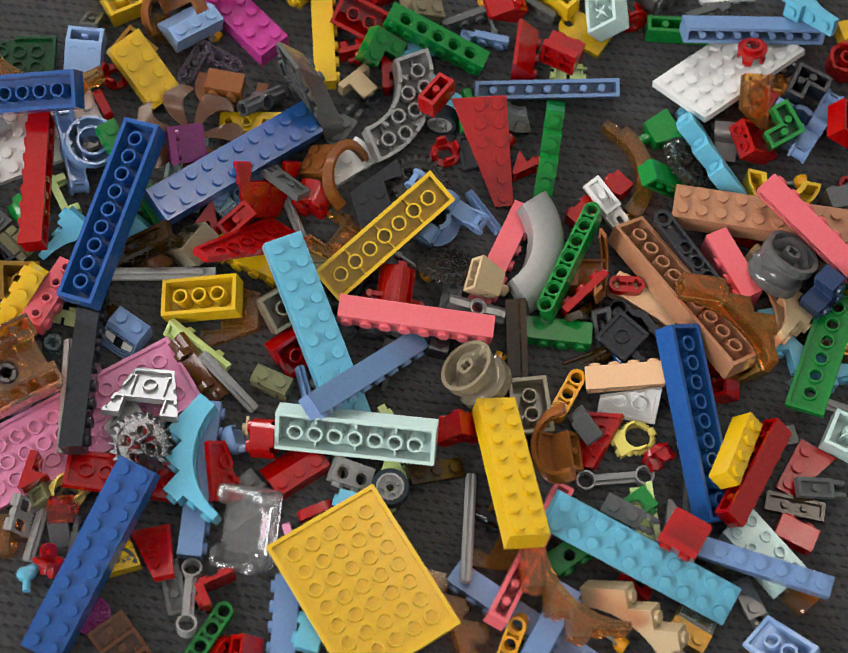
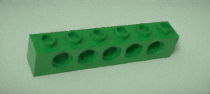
(436, 38)
(556, 556)

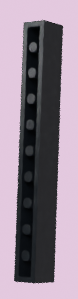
(82, 379)

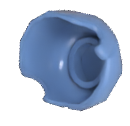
(234, 440)

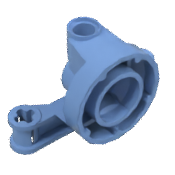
(813, 123)
(72, 135)
(454, 216)

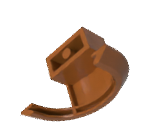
(167, 6)
(225, 84)
(321, 163)
(588, 267)
(556, 455)

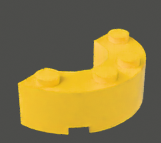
(755, 178)

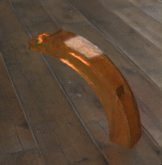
(637, 154)

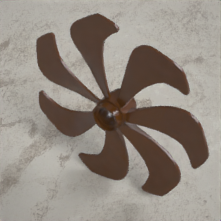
(207, 106)

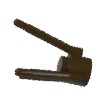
(599, 355)

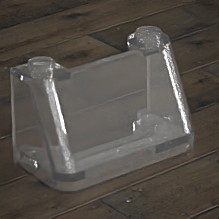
(248, 528)

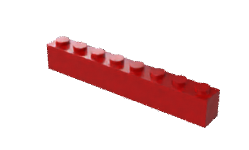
(36, 182)

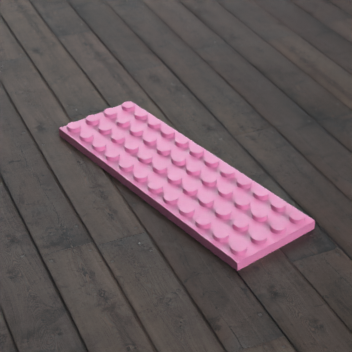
(38, 425)

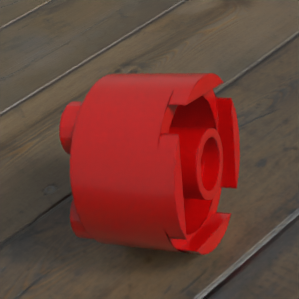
(837, 62)
(315, 203)
(261, 438)

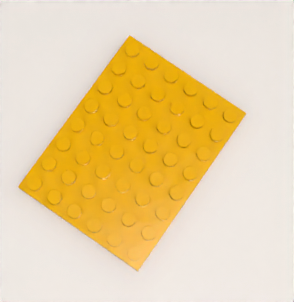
(362, 580)

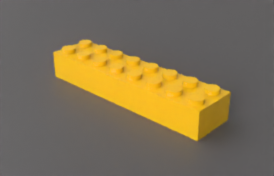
(384, 235)
(510, 473)

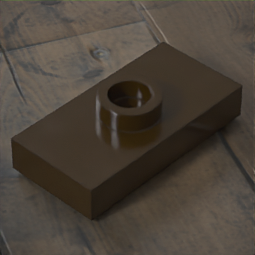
(581, 311)

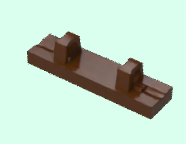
(207, 382)

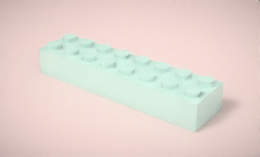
(358, 434)

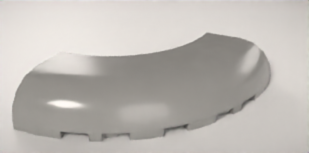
(403, 118)
(544, 247)

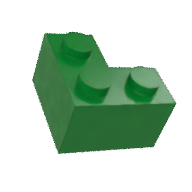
(377, 44)
(787, 126)

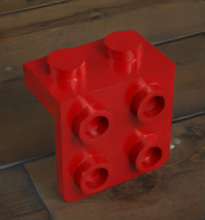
(684, 535)
(207, 584)

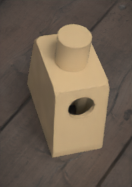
(485, 279)

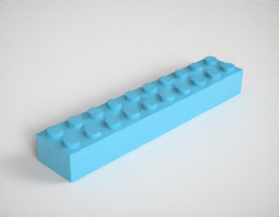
(310, 312)
(640, 557)

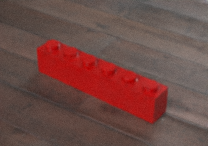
(741, 500)

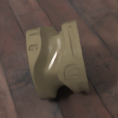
(475, 373)

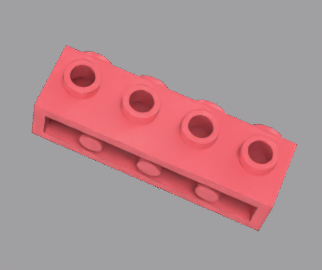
(45, 302)

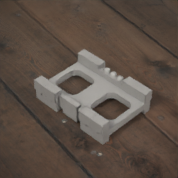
(16, 513)

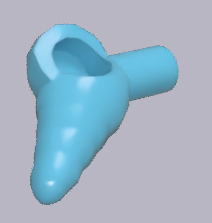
(27, 574)

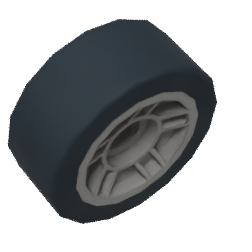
(443, 123)
(397, 481)

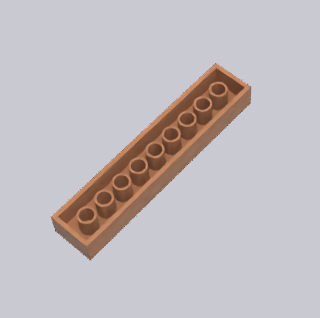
(740, 213)
(660, 269)

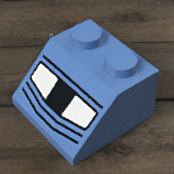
(125, 333)

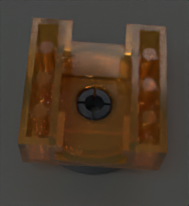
(29, 372)

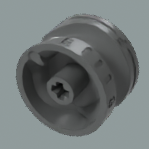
(782, 264)

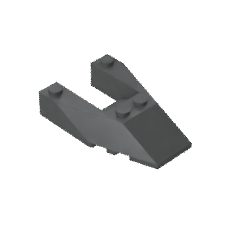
(308, 86)

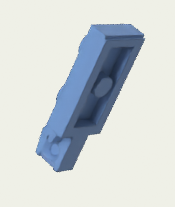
(484, 39)

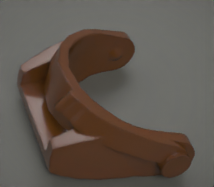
(157, 261)

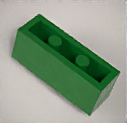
(658, 178)

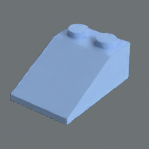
(777, 638)

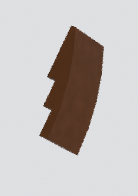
(117, 636)

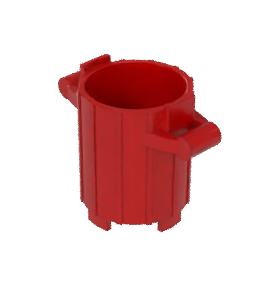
(395, 284)

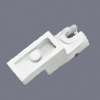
(607, 201)

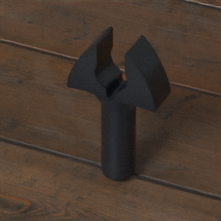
(488, 521)

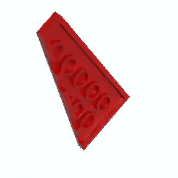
(487, 133)
(242, 242)

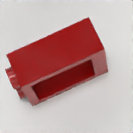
(752, 147)

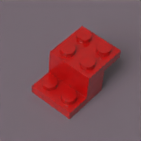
(562, 52)

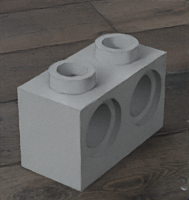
(351, 470)

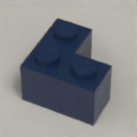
(827, 291)

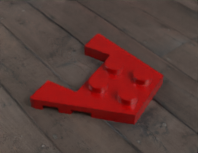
(261, 194)

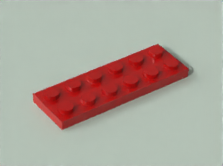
(91, 471)

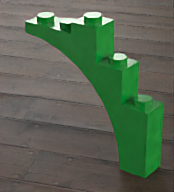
(549, 147)

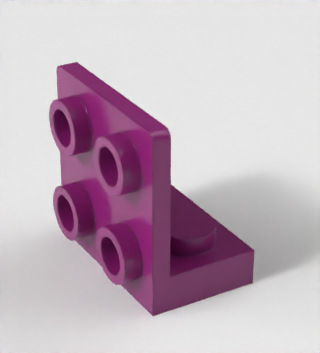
(185, 143)

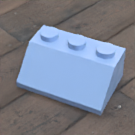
(189, 28)

